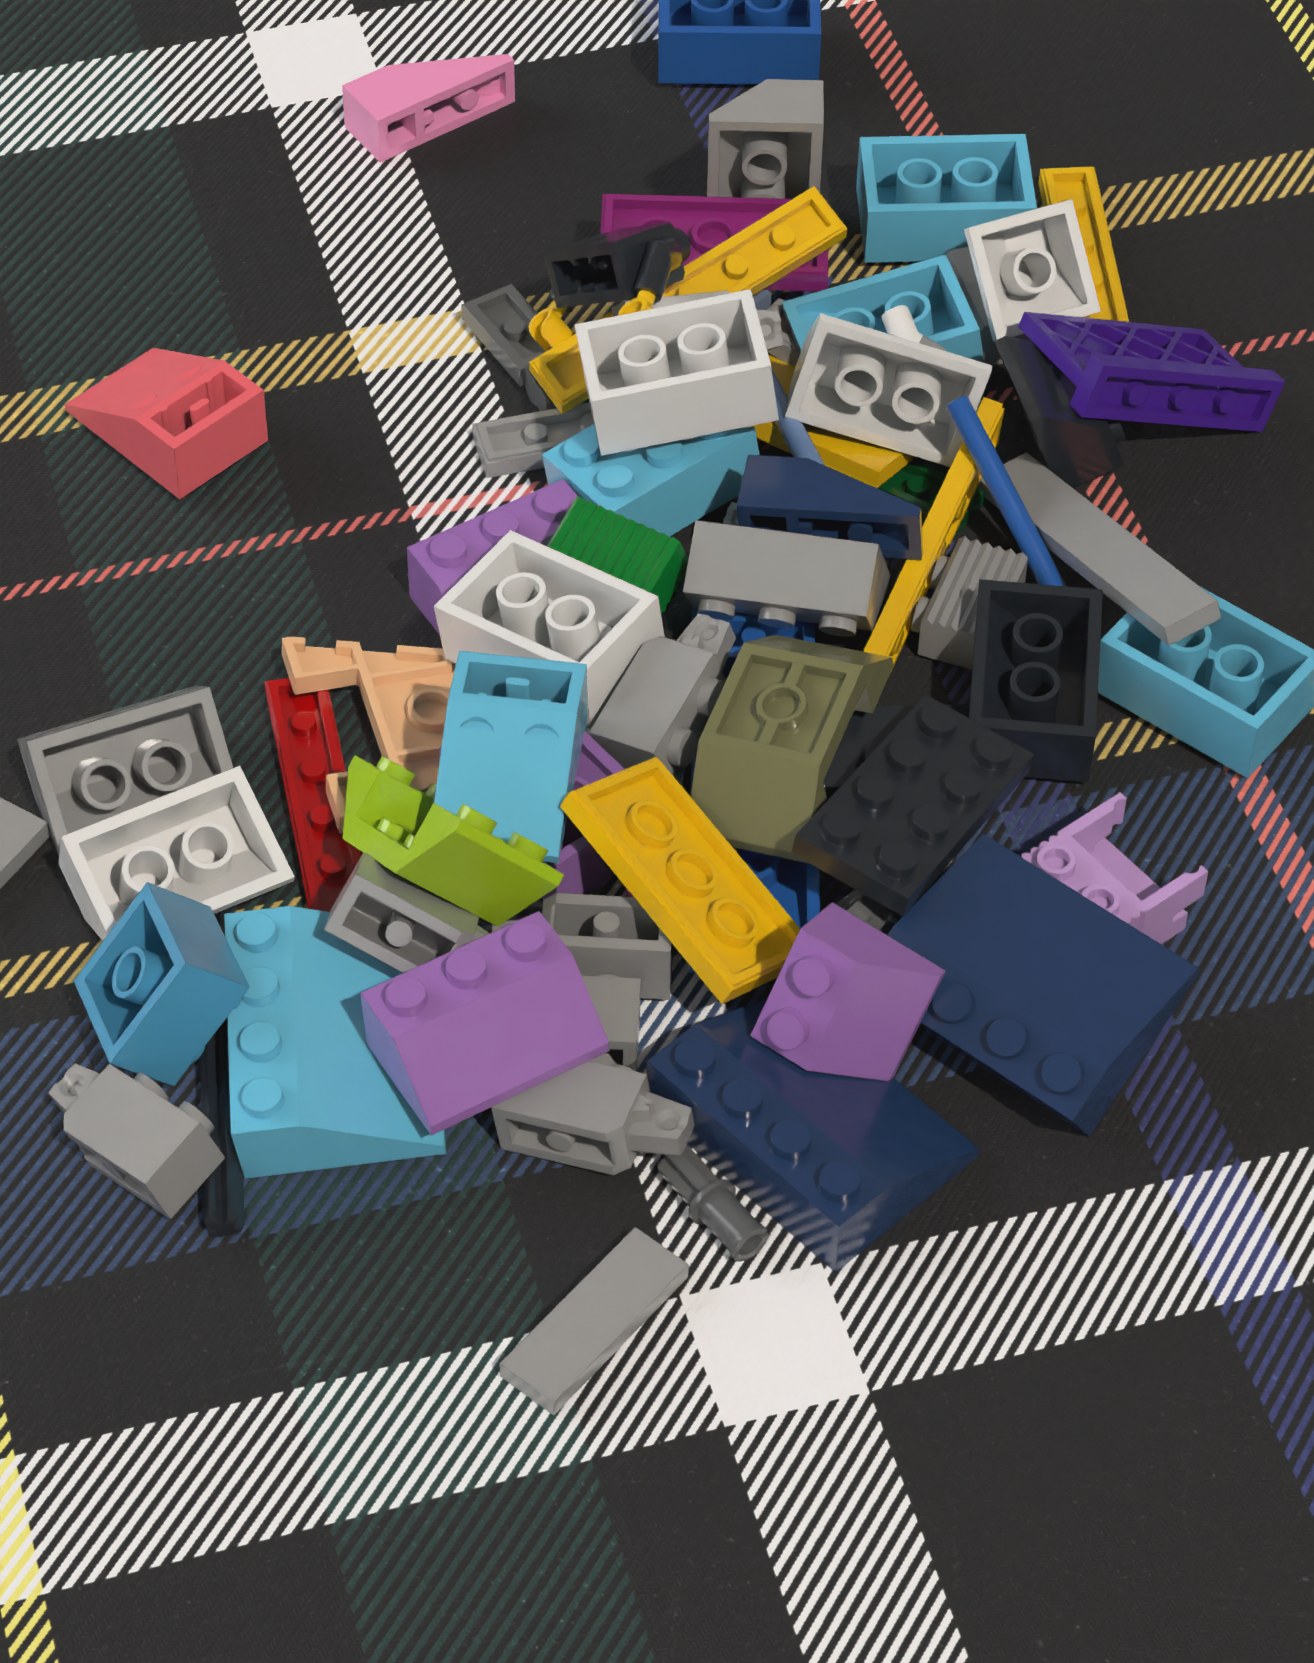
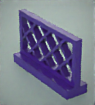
(1153, 373)

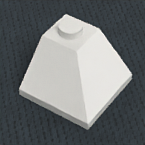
(1033, 266)

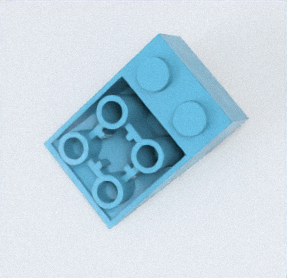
(514, 743)

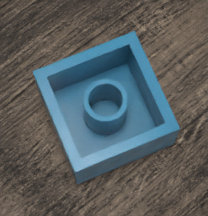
(161, 984)

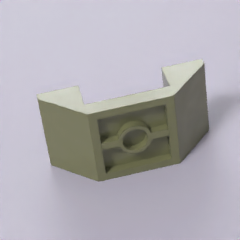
(777, 735)

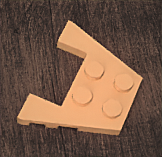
(402, 695)

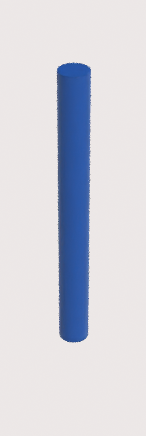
(1004, 492)

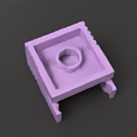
(1104, 875)

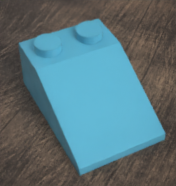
(925, 287)

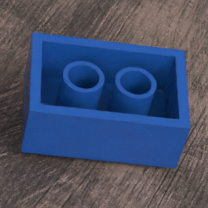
(738, 41)

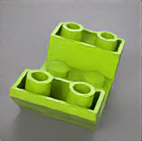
(442, 849)

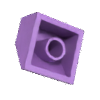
(847, 998)

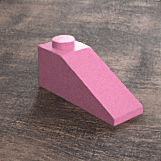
(423, 100)

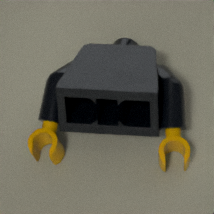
(610, 269)

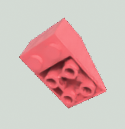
(176, 416)

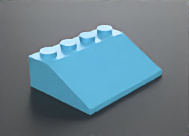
(299, 1052)

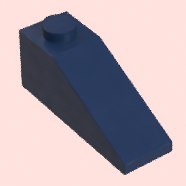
(823, 502)

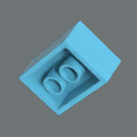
(928, 189)
(655, 484)
(1221, 690)

